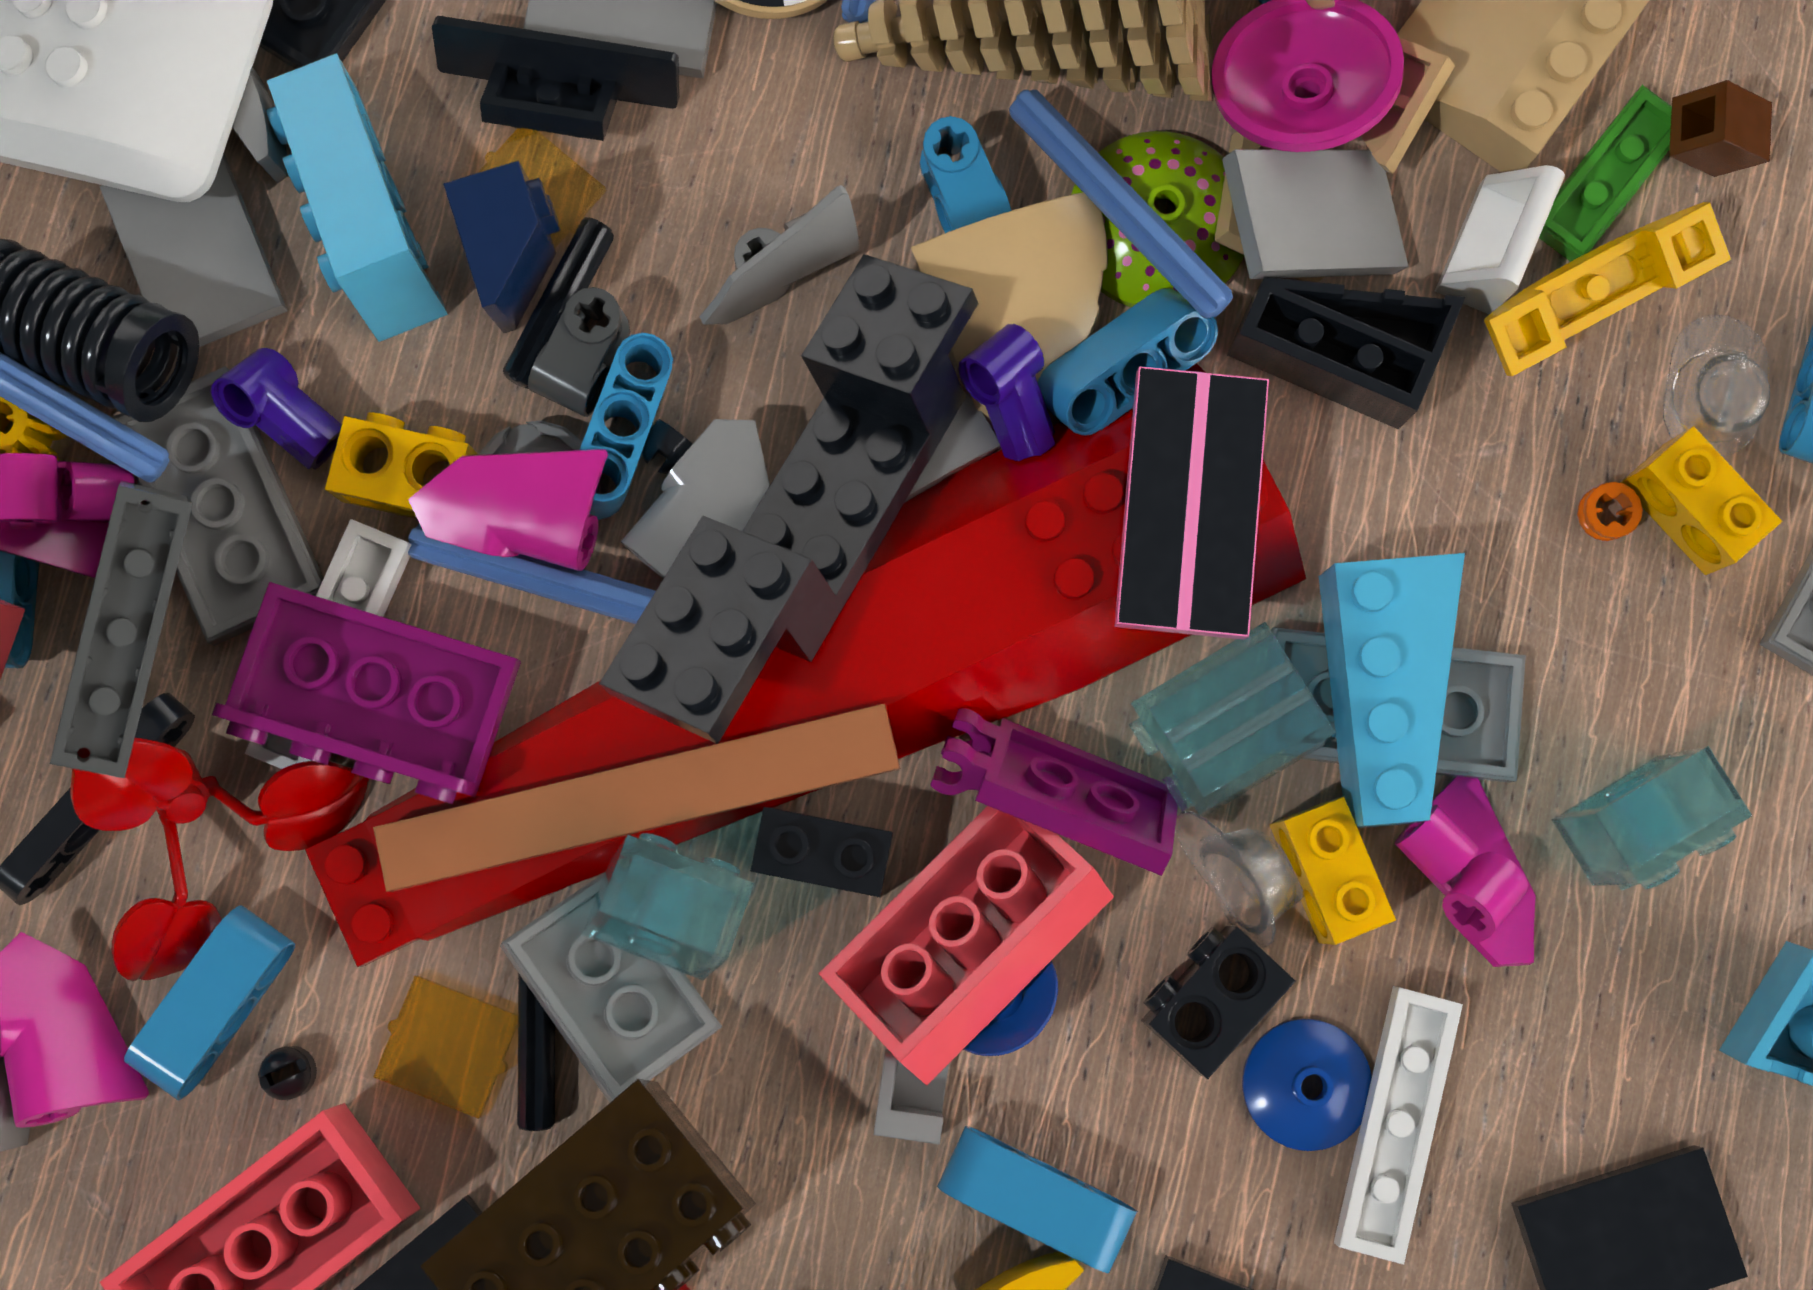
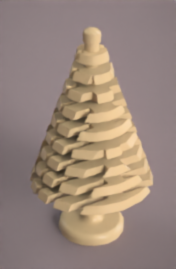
(1047, 39)

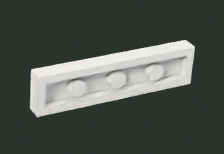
(361, 577)
(1398, 1125)

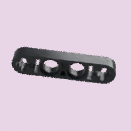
(61, 833)

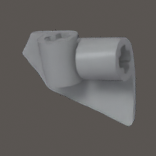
(773, 261)
(715, 478)

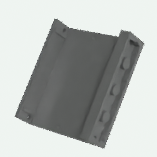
(121, 629)

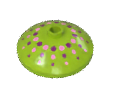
(1188, 176)

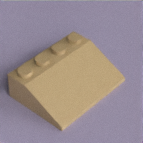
(1515, 67)

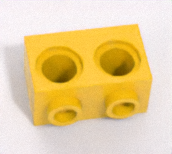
(405, 467)
(1701, 502)
(1334, 872)

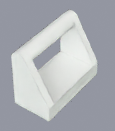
(1499, 236)

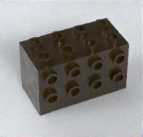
(605, 1210)

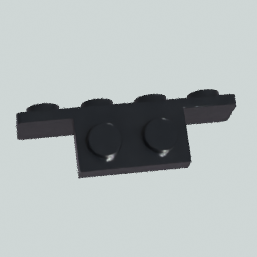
(553, 78)

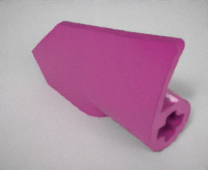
(516, 505)
(57, 509)
(1476, 871)
(58, 1037)

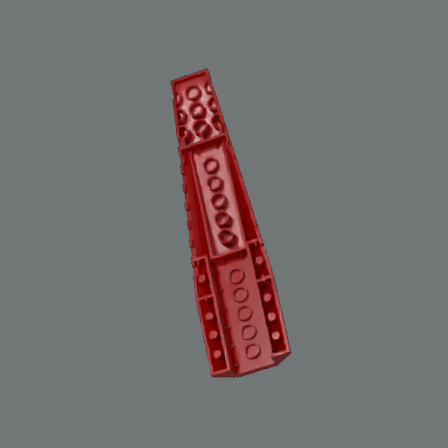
(974, 601)

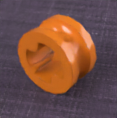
(1605, 492)

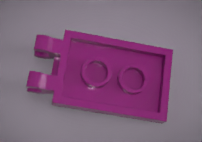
(1061, 790)

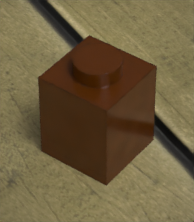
(1720, 129)

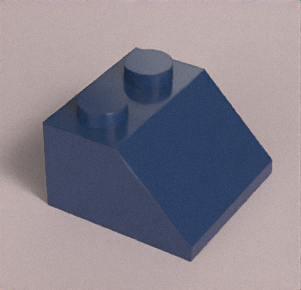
(505, 237)

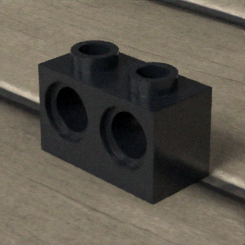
(822, 852)
(1228, 1013)

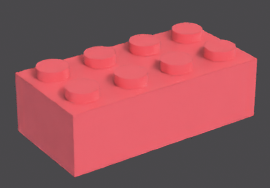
(965, 938)
(283, 1219)

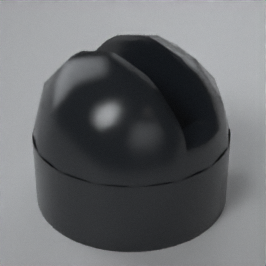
(668, 443)
(294, 1085)

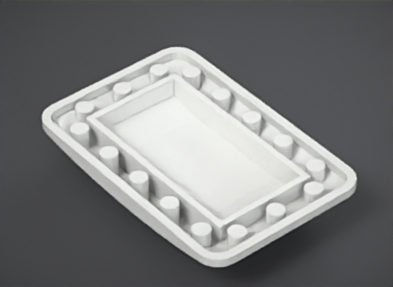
(125, 88)

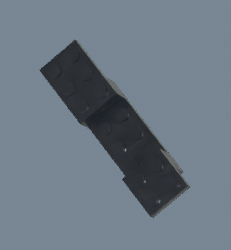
(823, 516)

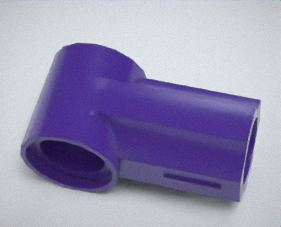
(1004, 380)
(266, 394)

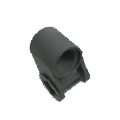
(577, 360)

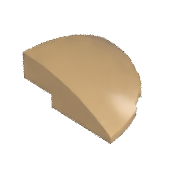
(1026, 270)

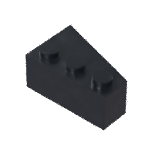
(1348, 344)

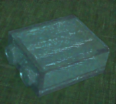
(1230, 722)

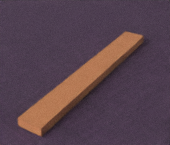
(636, 798)

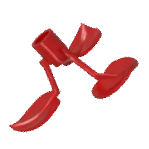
(296, 805)

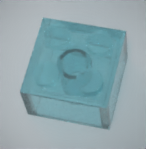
(1653, 820)
(669, 906)

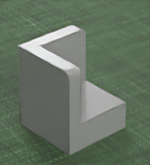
(908, 1106)

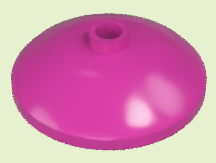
(1289, 52)

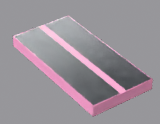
(1192, 503)

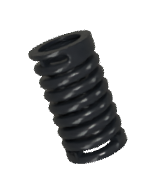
(93, 335)

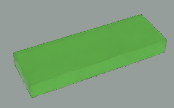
(1609, 175)

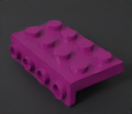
(369, 693)

